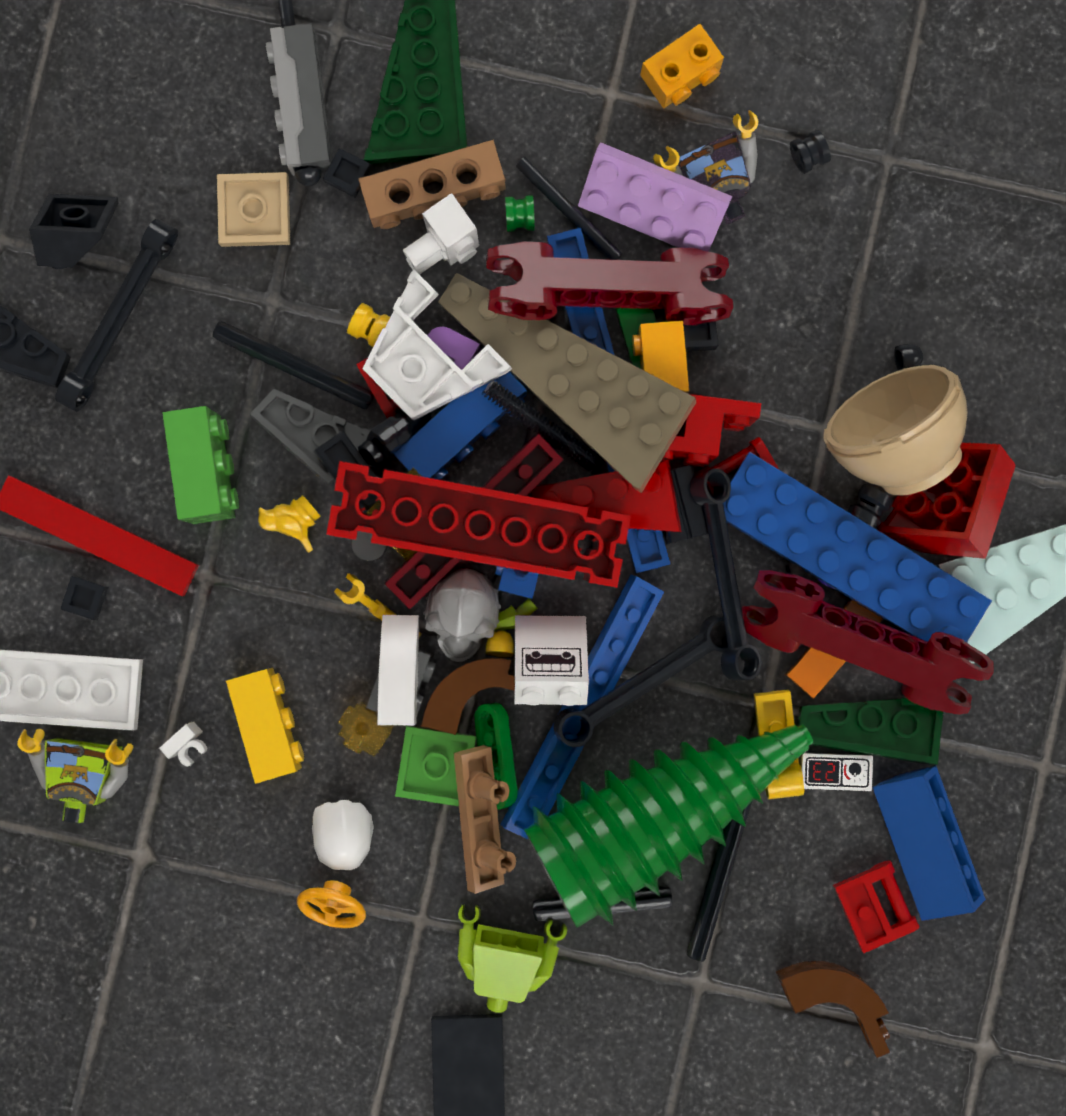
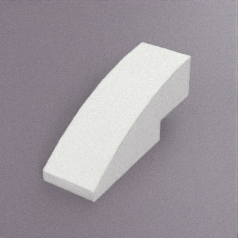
(398, 670)

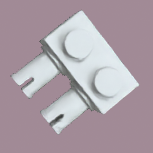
(448, 237)

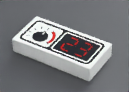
(837, 771)

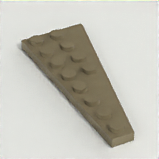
(601, 397)

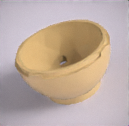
(901, 429)

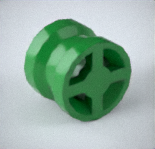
(520, 213)

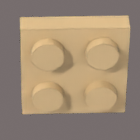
(253, 209)

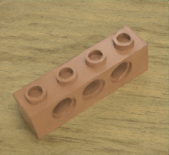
(445, 169)

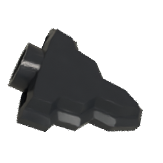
(389, 437)

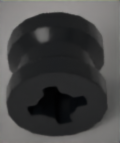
(810, 151)

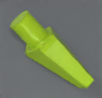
(507, 617)

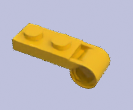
(774, 713)

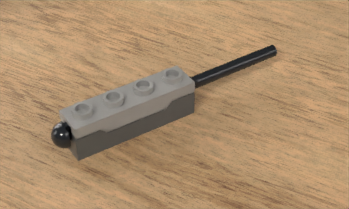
(300, 96)

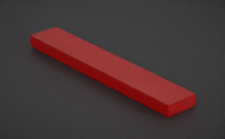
(97, 536)

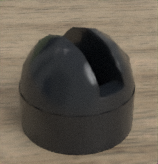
(907, 356)

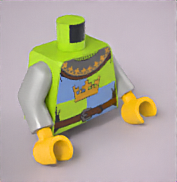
(76, 770)

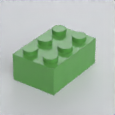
(200, 465)

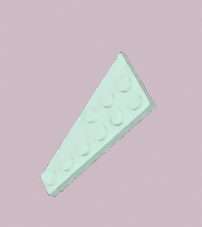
(1019, 579)

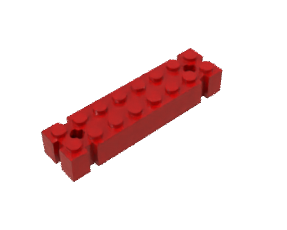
(479, 524)

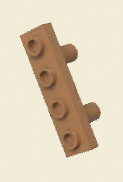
(479, 819)

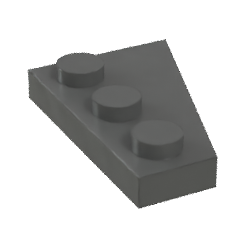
(303, 428)

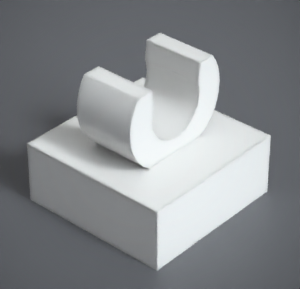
(182, 741)

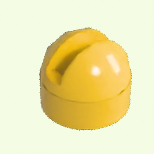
(500, 645)

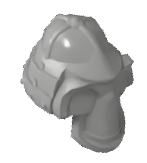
(462, 612)

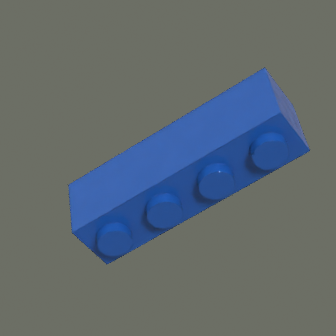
(455, 430)

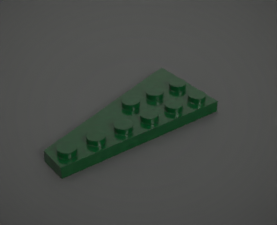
(421, 89)

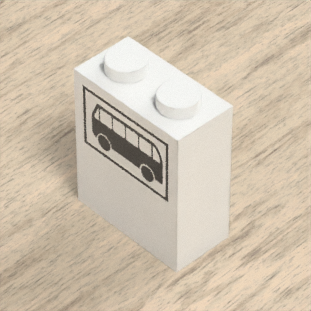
(551, 660)

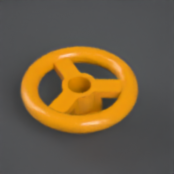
(332, 900)

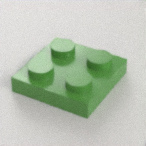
(429, 765)

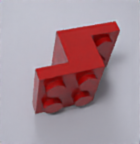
(701, 431)

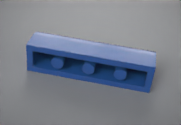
(929, 844)

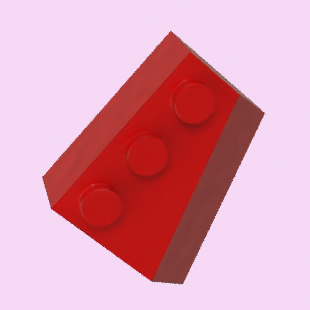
(959, 511)

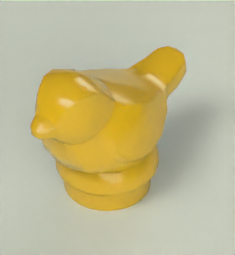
(290, 520)

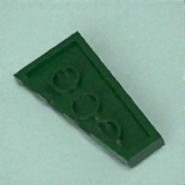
(877, 728)

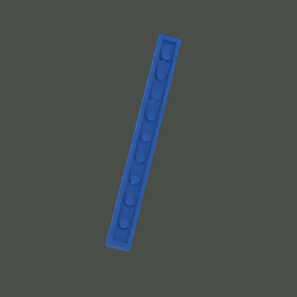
(645, 546)

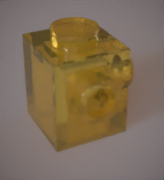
(362, 731)

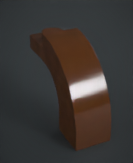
(451, 695)
(827, 982)

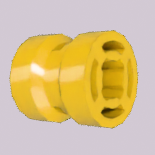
(367, 324)

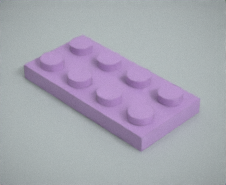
(653, 199)

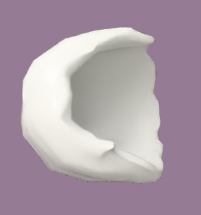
(342, 834)

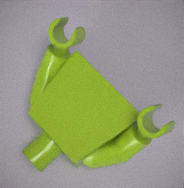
(505, 961)

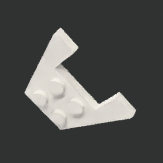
(415, 368)

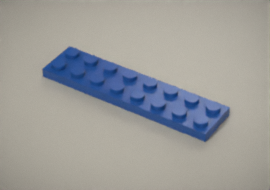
(850, 554)

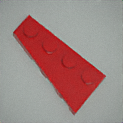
(611, 492)

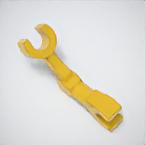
(357, 594)

